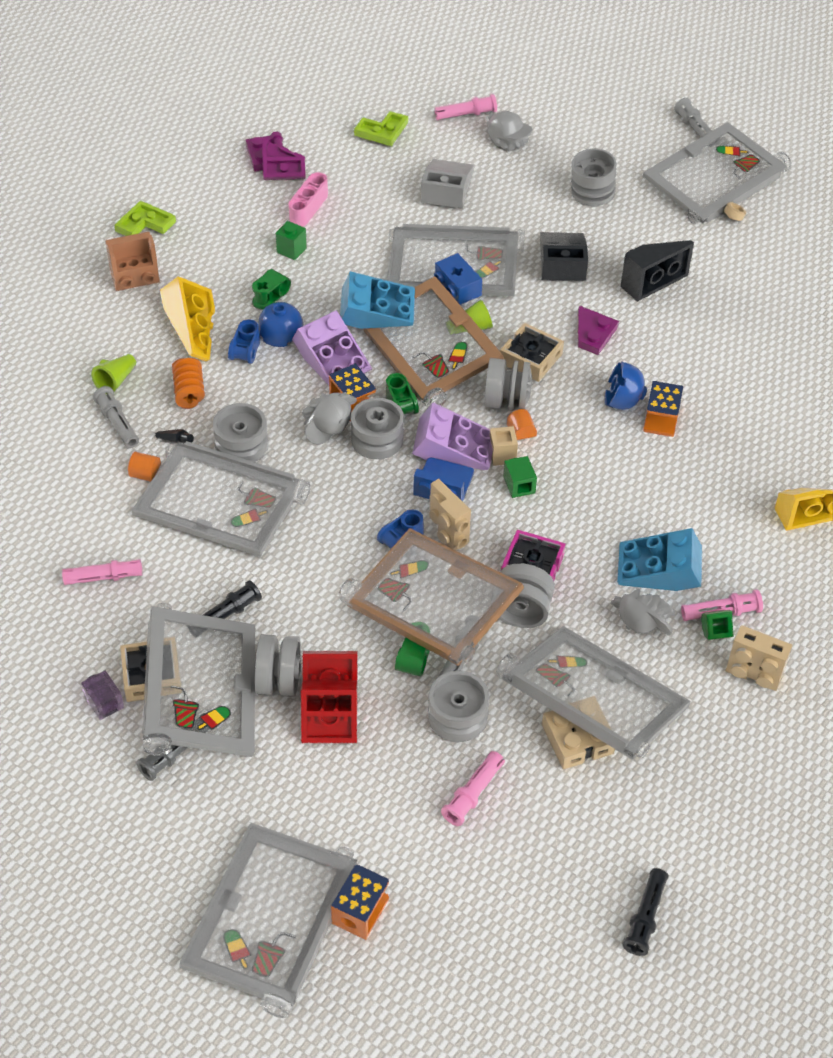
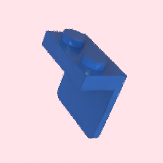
(453, 475)

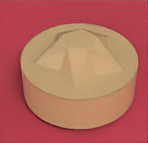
(735, 211)

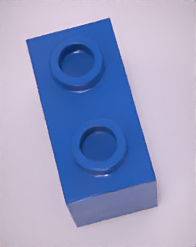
(458, 278)

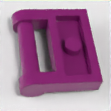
(255, 150)

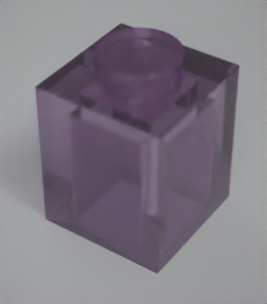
(102, 694)

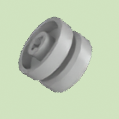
(377, 428)
(241, 431)
(533, 602)
(278, 666)
(458, 706)

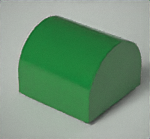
(717, 624)

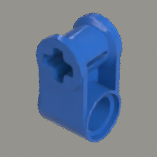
(245, 341)
(397, 528)

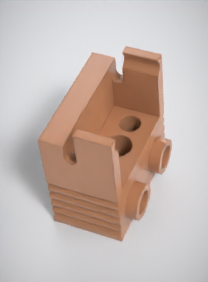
(132, 261)

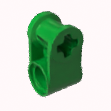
(269, 288)
(400, 392)
(411, 658)

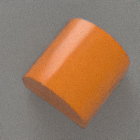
(522, 424)
(143, 466)

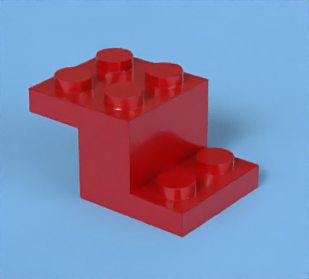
(329, 697)

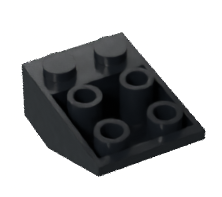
(563, 256)

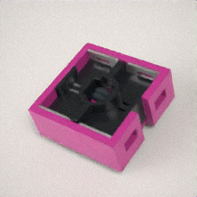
(535, 551)

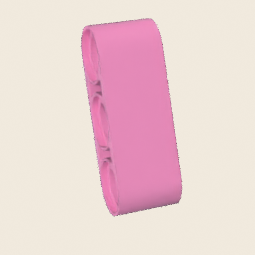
(308, 199)

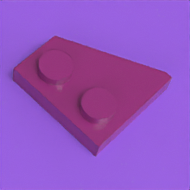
(281, 163)
(594, 330)

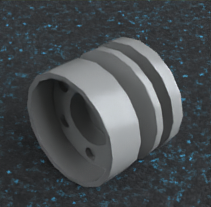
(593, 177)
(507, 384)

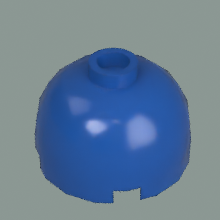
(279, 323)
(626, 387)

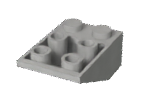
(446, 183)

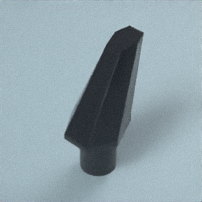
(175, 436)

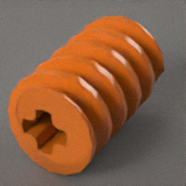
(188, 382)

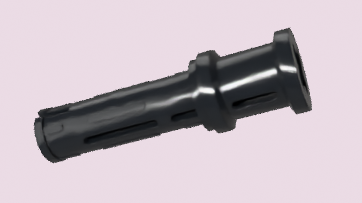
(236, 601)
(643, 922)

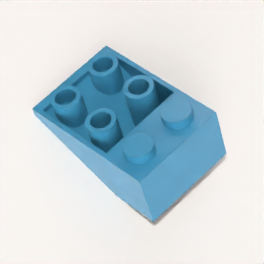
(376, 302)
(662, 561)

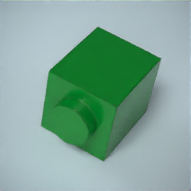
(291, 240)
(520, 476)

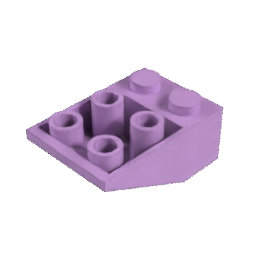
(329, 346)
(452, 438)

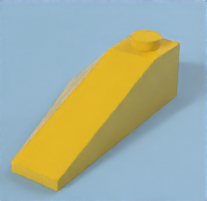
(190, 312)
(804, 507)

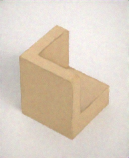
(503, 444)

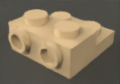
(451, 516)

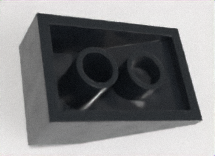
(655, 267)

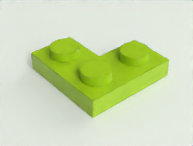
(382, 132)
(143, 216)

